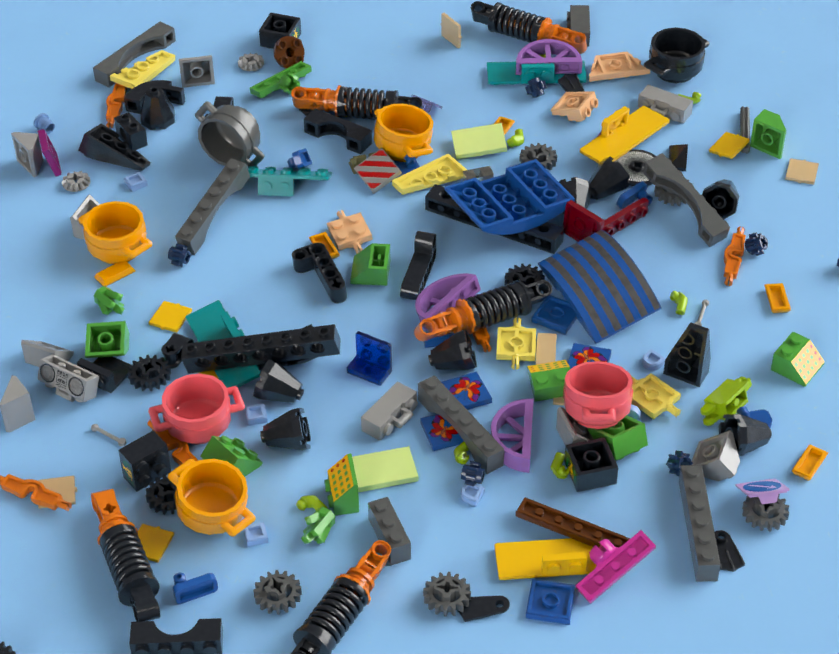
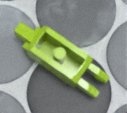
(725, 400)

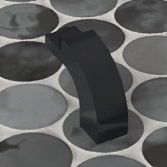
(135, 97)

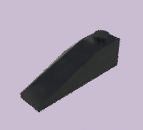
(105, 146)
(690, 356)

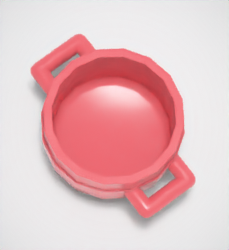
(598, 394)
(196, 408)

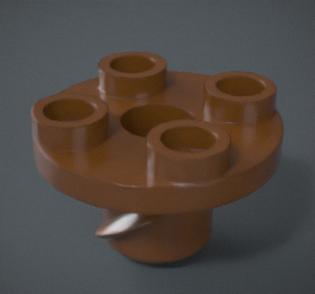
(288, 51)

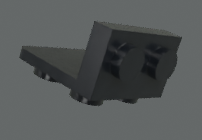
(109, 369)

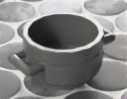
(229, 134)

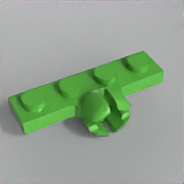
(284, 80)

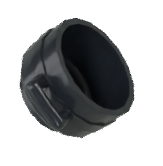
(676, 54)

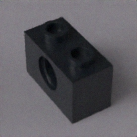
(131, 131)

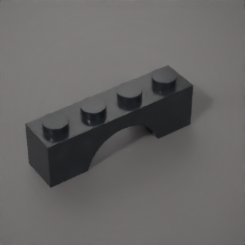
(321, 123)
(203, 638)

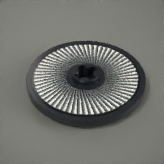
(634, 165)

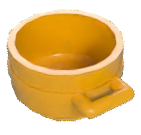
(403, 131)
(115, 232)
(211, 497)

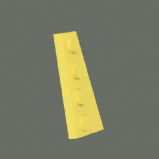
(144, 70)
(435, 172)

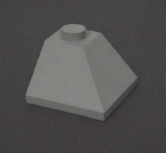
(196, 71)
(717, 456)

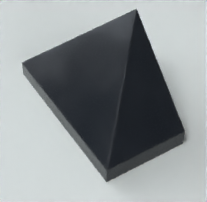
(678, 156)

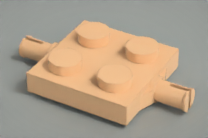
(349, 231)

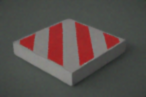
(377, 170)

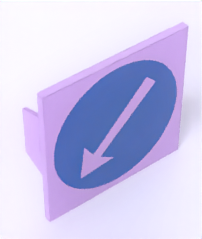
(765, 489)

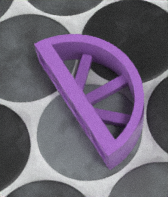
(566, 62)
(449, 291)
(505, 415)

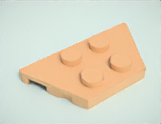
(616, 66)

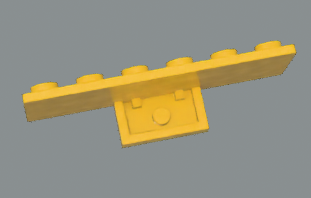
(623, 133)
(543, 559)

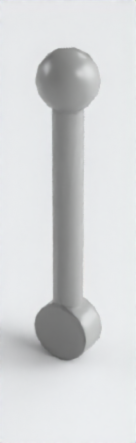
(705, 303)
(121, 442)

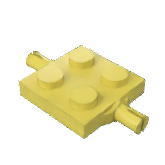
(516, 343)
(654, 396)

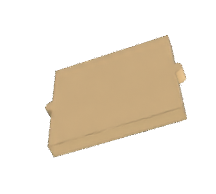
(451, 30)
(802, 171)
(63, 486)

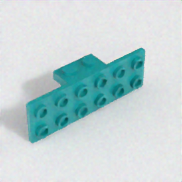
(505, 73)
(281, 182)
(213, 324)

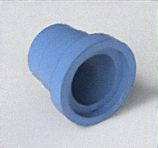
(43, 122)

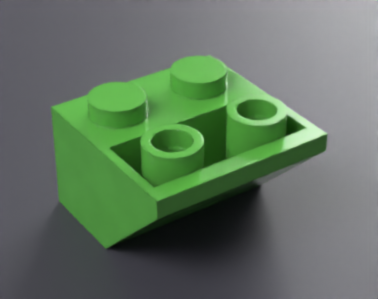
(371, 265)
(233, 452)

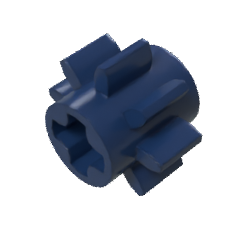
(536, 87)
(756, 244)
(179, 255)
(676, 461)
(472, 473)

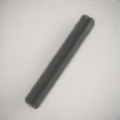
(745, 126)

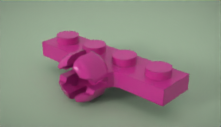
(613, 564)

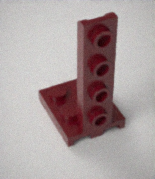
(582, 223)

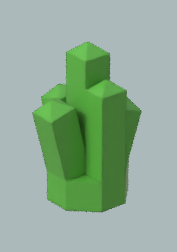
(108, 300)
(318, 525)

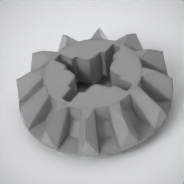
(250, 62)
(69, 184)

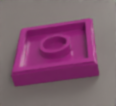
(49, 152)

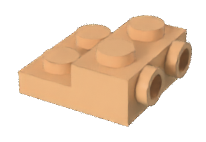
(576, 105)

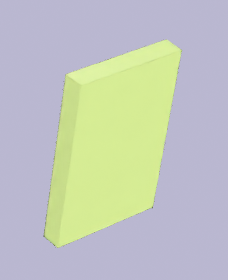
(479, 141)
(385, 469)

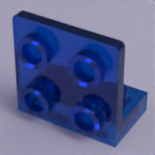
(372, 359)

